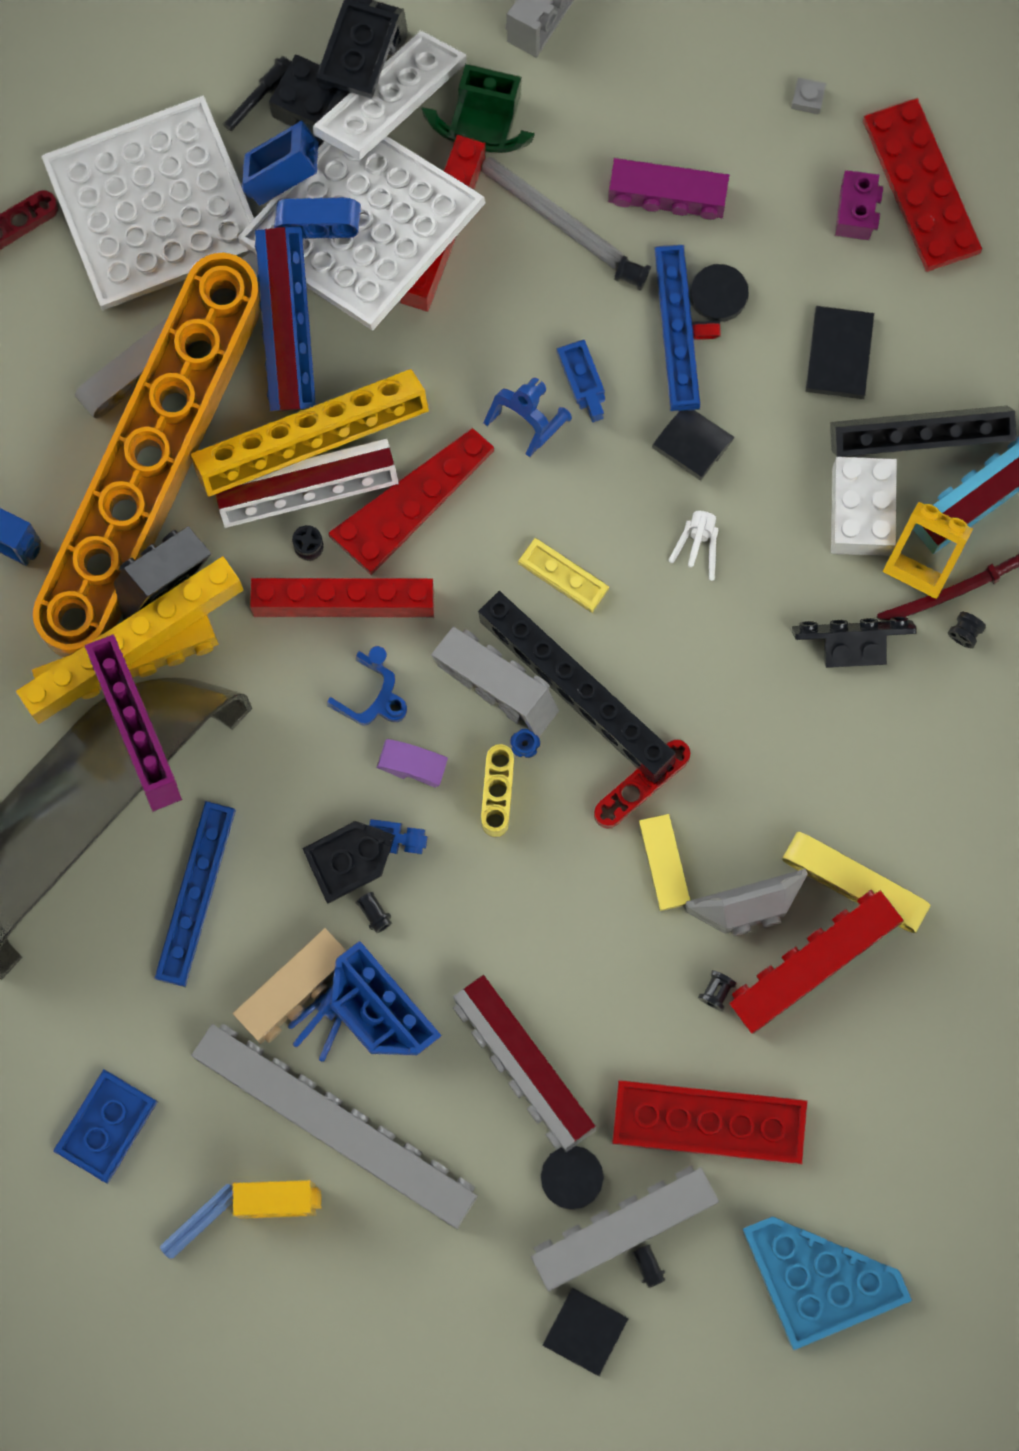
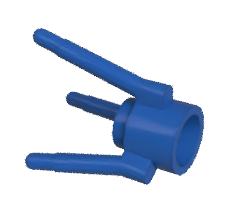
(324, 1010)

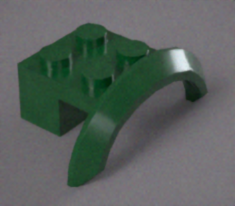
(484, 110)

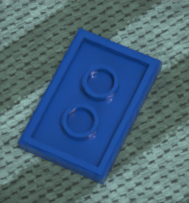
(105, 1126)

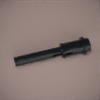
(268, 83)

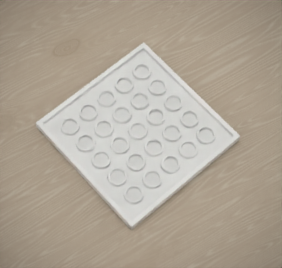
(150, 200)
(403, 227)

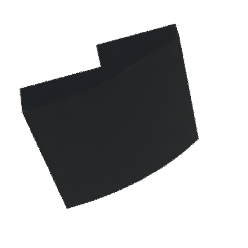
(693, 442)

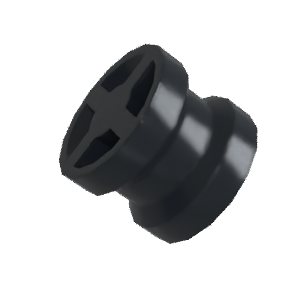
(307, 536)
(967, 630)

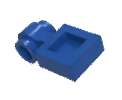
(413, 840)

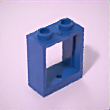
(280, 163)
(18, 538)

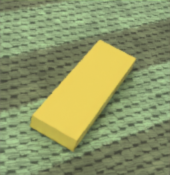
(563, 575)
(664, 862)

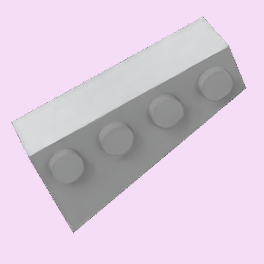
(533, 22)
(496, 679)

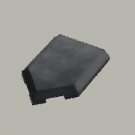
(348, 858)

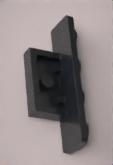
(854, 643)

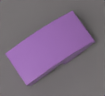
(413, 762)

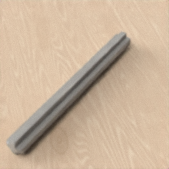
(552, 212)

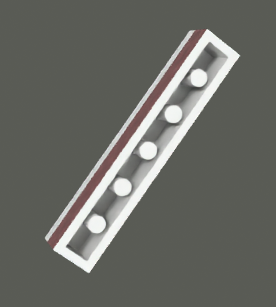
(310, 483)

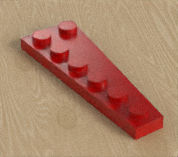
(397, 513)

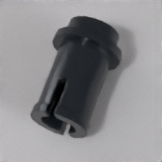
(374, 912)
(648, 1266)

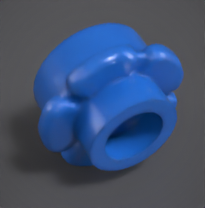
(521, 736)

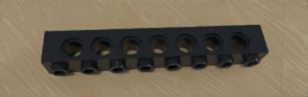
(577, 687)

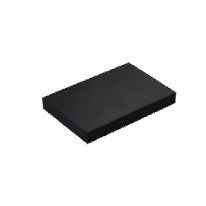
(840, 352)

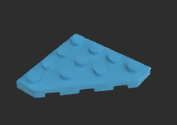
(819, 1283)

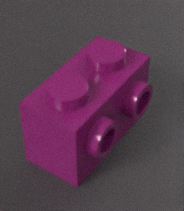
(857, 205)

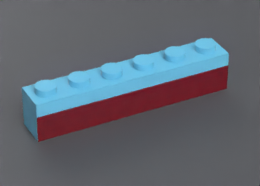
(977, 495)

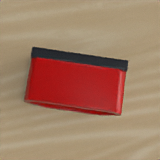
(706, 330)

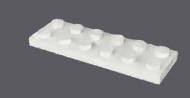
(403, 86)

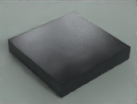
(585, 1331)

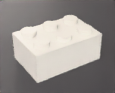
(863, 506)

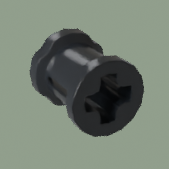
(632, 272)
(708, 996)

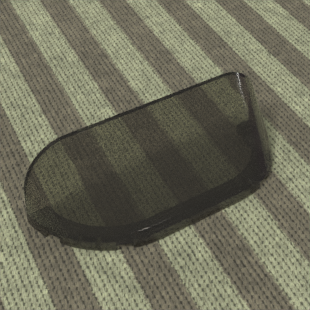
(85, 787)

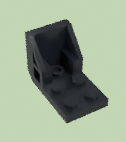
(360, 45)

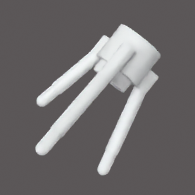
(701, 528)

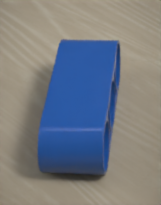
(320, 216)

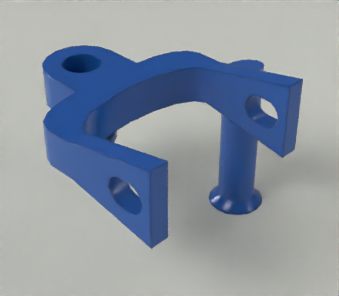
(525, 403)
(385, 698)

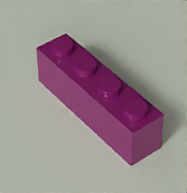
(668, 188)

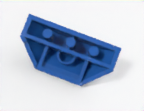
(377, 1007)

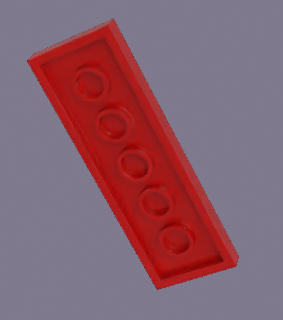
(922, 184)
(710, 1122)

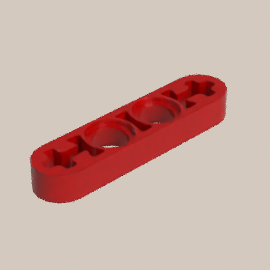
(645, 787)

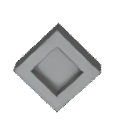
(808, 96)

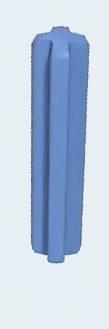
(198, 1222)

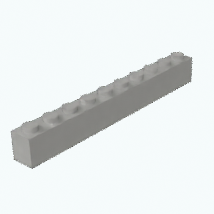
(335, 1126)

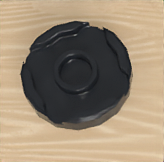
(719, 292)
(572, 1178)

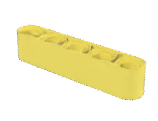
(852, 878)

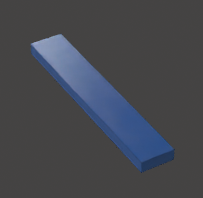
(677, 328)
(195, 894)

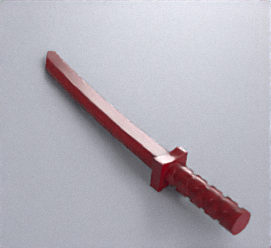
(991, 574)

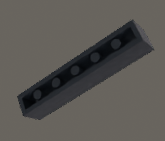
(923, 431)

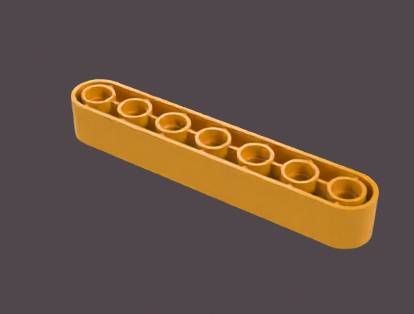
(146, 425)

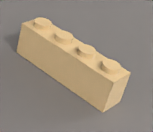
(291, 988)

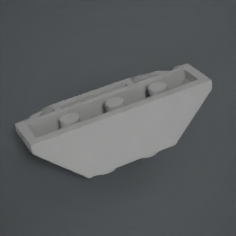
(749, 904)

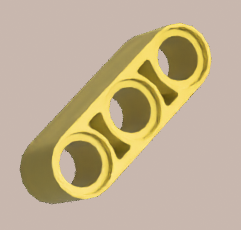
(493, 776)

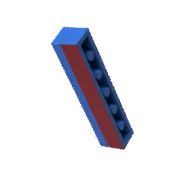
(285, 318)

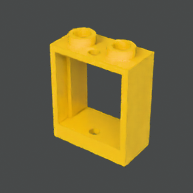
(915, 573)
(276, 1199)

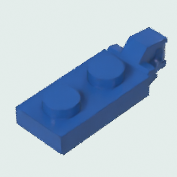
(583, 378)

